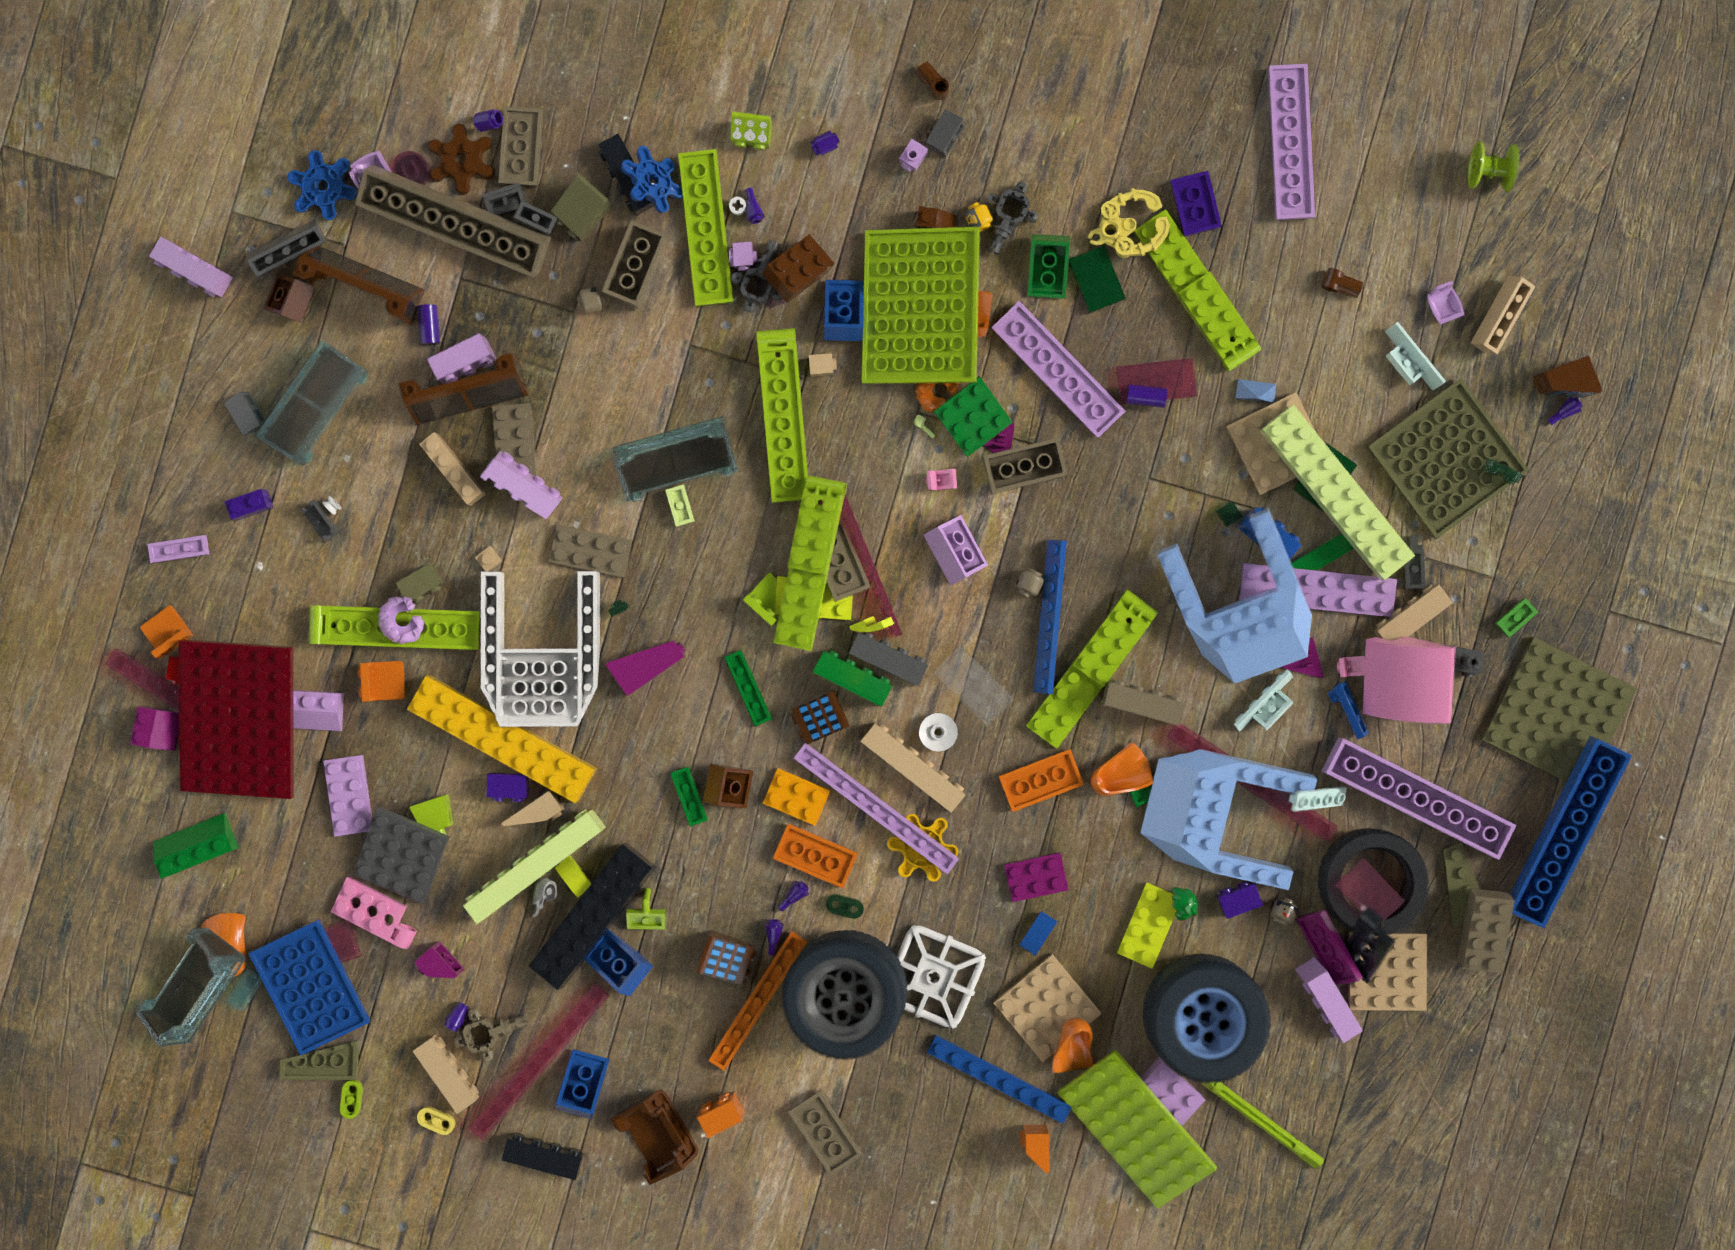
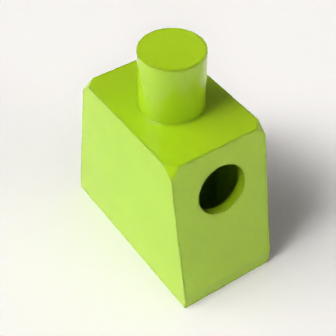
(434, 813)

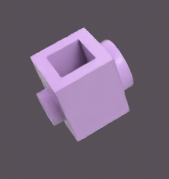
(913, 156)
(742, 256)

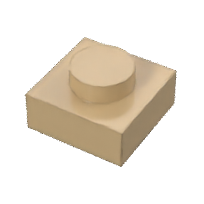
(488, 559)

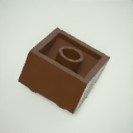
(289, 298)
(728, 786)

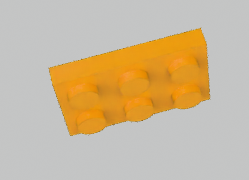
(796, 796)

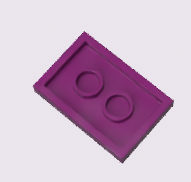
(1036, 877)

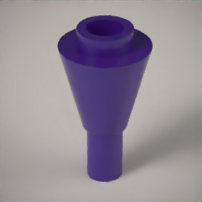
(754, 211)
(1569, 408)
(798, 891)
(773, 930)

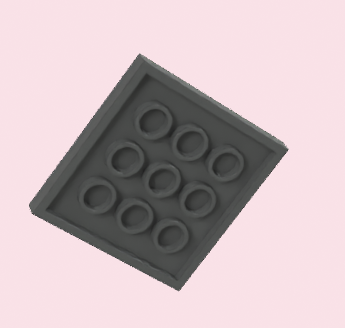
(401, 855)

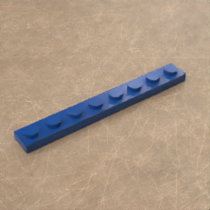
(1050, 616)
(999, 1078)

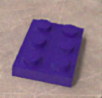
(1195, 203)

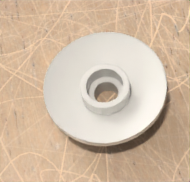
(948, 734)

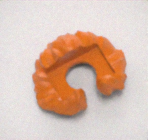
(928, 400)

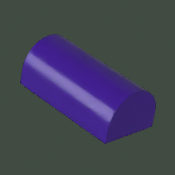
(428, 324)
(1146, 396)

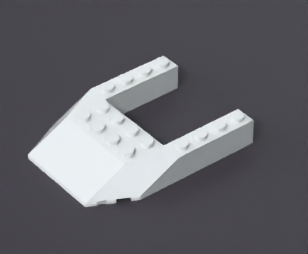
(539, 684)

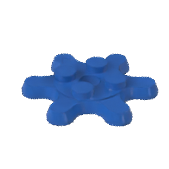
(658, 172)
(313, 176)

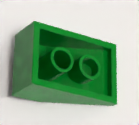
(1048, 266)

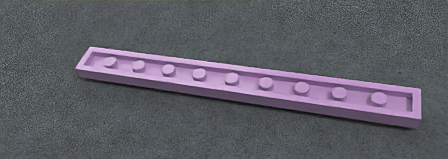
(876, 808)

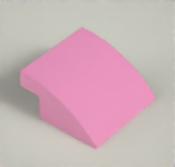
(1408, 680)

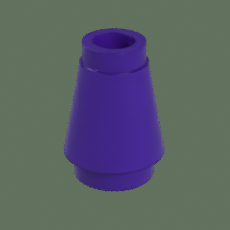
(456, 1017)

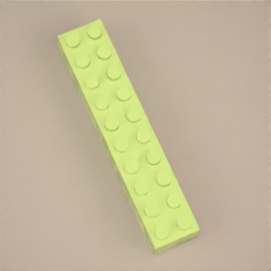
(1337, 493)

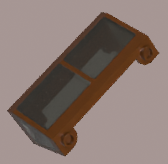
(400, 295)
(466, 394)

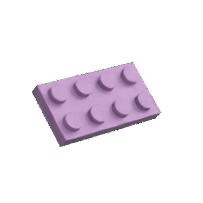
(348, 795)

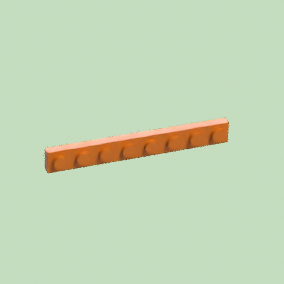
(757, 1000)

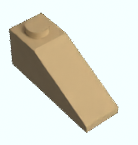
(540, 810)

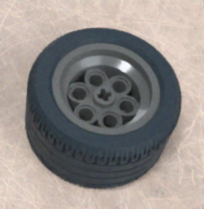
(819, 1024)

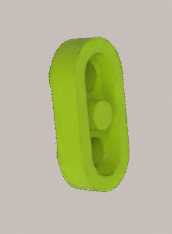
(349, 1097)

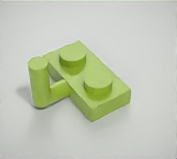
(646, 917)

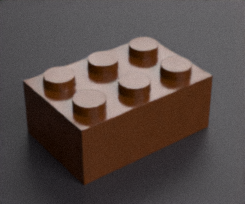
(798, 268)

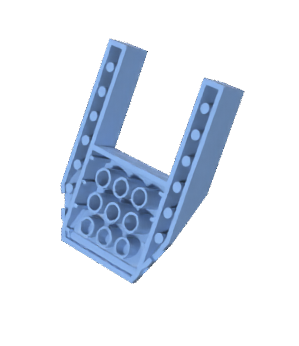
(1252, 632)
(1192, 806)

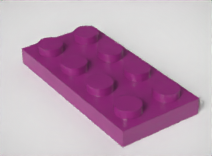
(1329, 947)

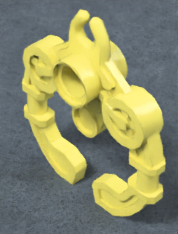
(1124, 226)

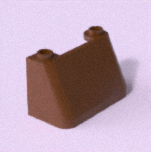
(658, 1135)

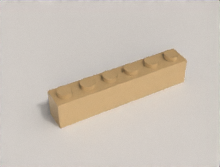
(912, 767)

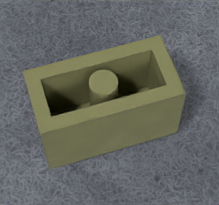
(420, 583)

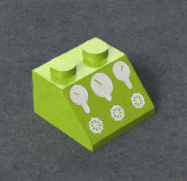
(751, 130)

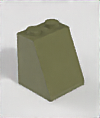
(581, 208)

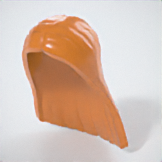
(1123, 773)
(231, 929)
(1074, 1047)

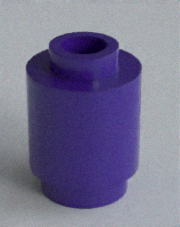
(488, 120)
(825, 143)

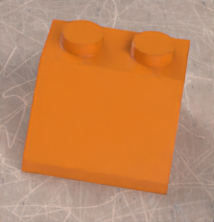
(1036, 1144)

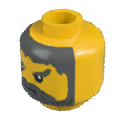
(979, 216)

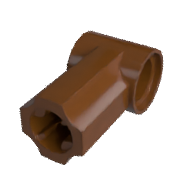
(932, 79)
(1338, 282)

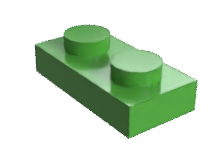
(1516, 617)

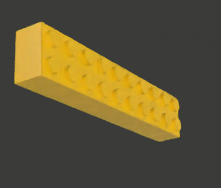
(510, 745)

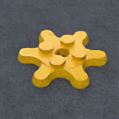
(915, 860)

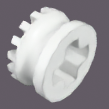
(741, 210)
(331, 505)

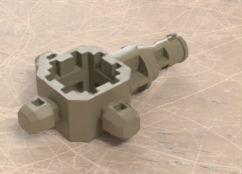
(497, 1029)

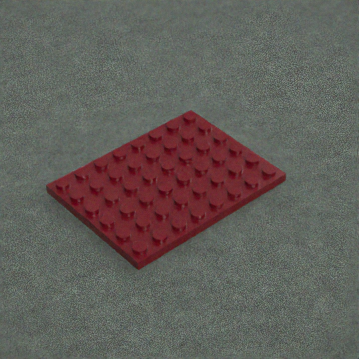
(236, 718)

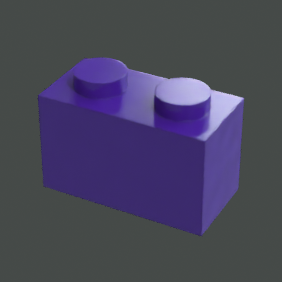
(249, 504)
(507, 786)
(1239, 899)

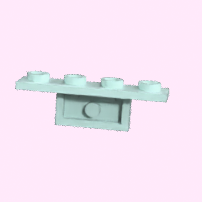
(1410, 360)
(1269, 706)
(1318, 798)

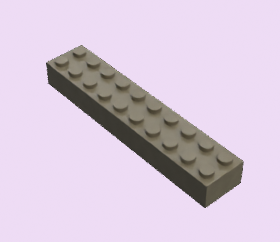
(452, 220)

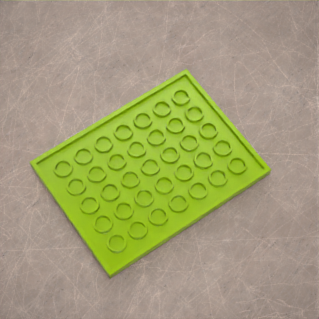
(920, 306)

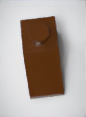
(934, 218)

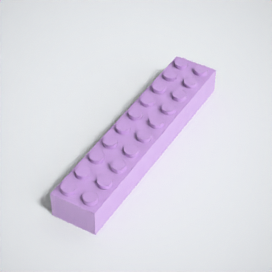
(1418, 798)

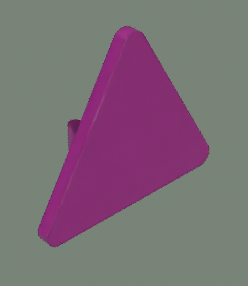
(1002, 440)
(1308, 665)

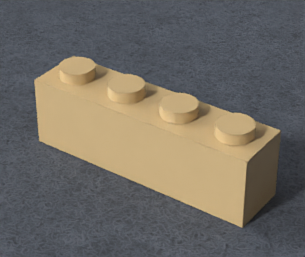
(1502, 314)
(452, 469)
(1415, 614)
(446, 1074)

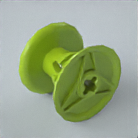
(1493, 166)

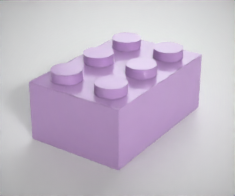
(462, 359)
(1173, 1091)

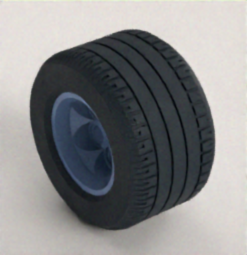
(1230, 1048)

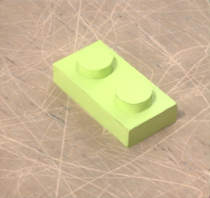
(680, 505)

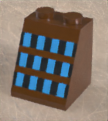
(1570, 379)
(819, 717)
(726, 958)

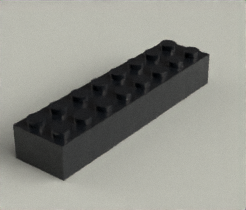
(592, 916)

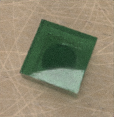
(1228, 513)
(618, 607)

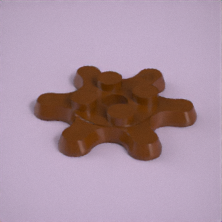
(465, 171)

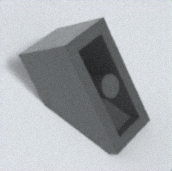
(534, 218)

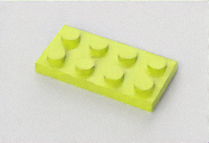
(829, 609)
(1148, 926)

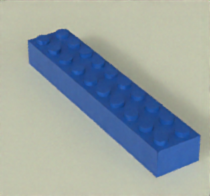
(1568, 830)

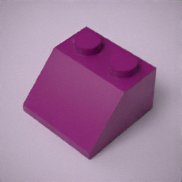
(155, 728)
(438, 963)

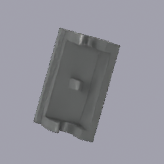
(945, 133)
(504, 199)
(245, 413)
(321, 520)

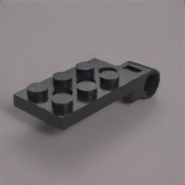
(1368, 924)

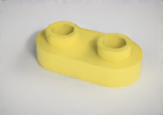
(436, 1121)

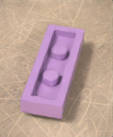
(178, 549)

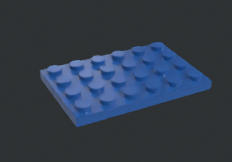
(309, 987)

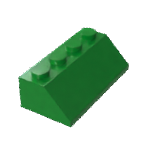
(852, 678)
(193, 846)

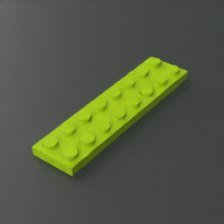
(706, 227)

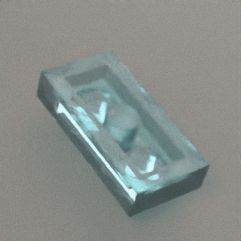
(245, 990)

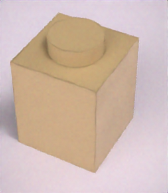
(822, 364)

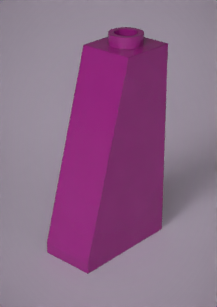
(642, 667)

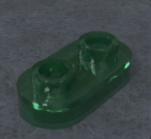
(1496, 468)
(845, 904)

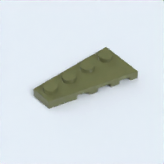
(1459, 881)
(326, 1064)

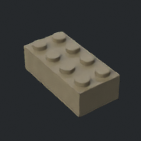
(635, 264)
(1024, 466)
(1142, 703)
(1485, 930)

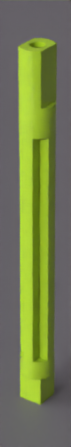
(1265, 1123)

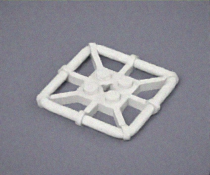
(945, 971)

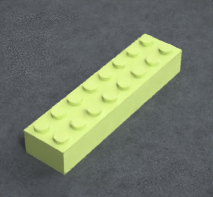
(529, 869)

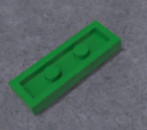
(689, 796)

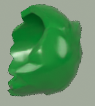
(1185, 903)

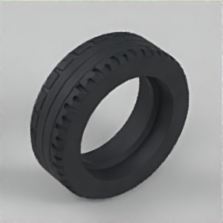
(1367, 838)

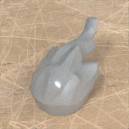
(546, 890)

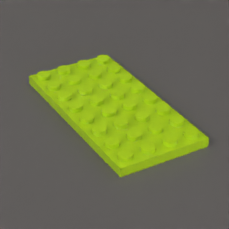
(1137, 1129)

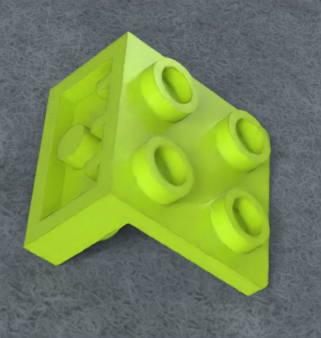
(763, 599)

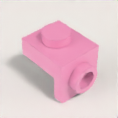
(941, 479)
(1351, 666)

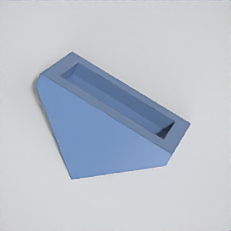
(1255, 391)

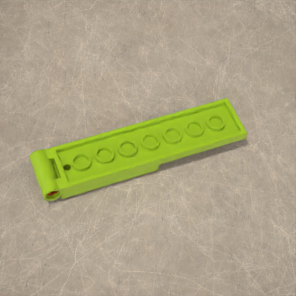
(1200, 295)
(782, 413)
(809, 562)
(360, 627)
(1092, 668)

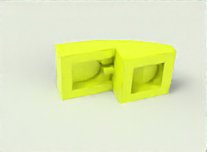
(870, 625)
(573, 876)

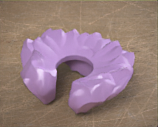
(388, 623)

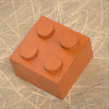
(720, 1114)

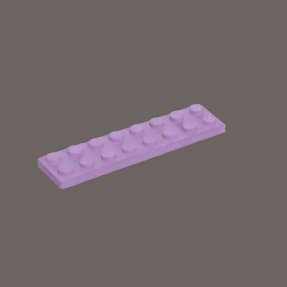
(1291, 142)
(1058, 369)
(1328, 590)

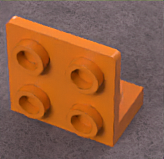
(165, 631)

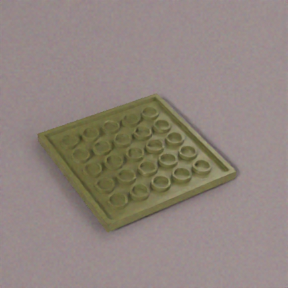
(1441, 456)
(1555, 708)

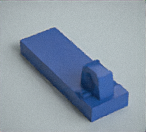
(1342, 694)

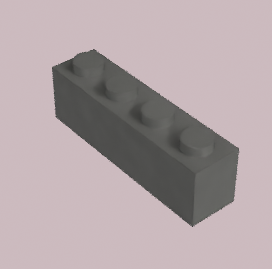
(285, 248)
(889, 659)

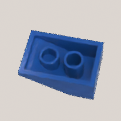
(843, 310)
(619, 963)
(582, 1084)

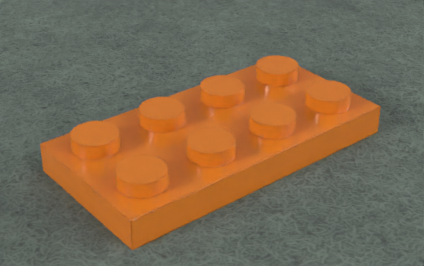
(1041, 780)
(815, 855)

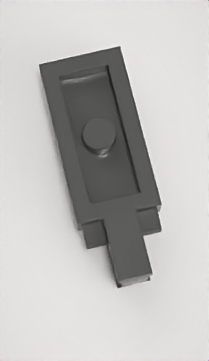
(1416, 566)

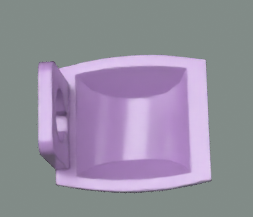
(374, 158)
(1445, 303)

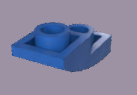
(1038, 933)

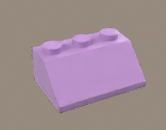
(955, 550)
(318, 710)

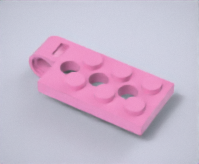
(396, 933)

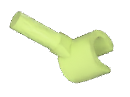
(919, 422)

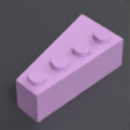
(191, 267)
(522, 484)
(1329, 1000)

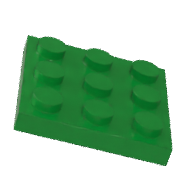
(972, 416)

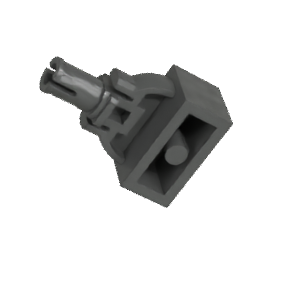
(1467, 661)

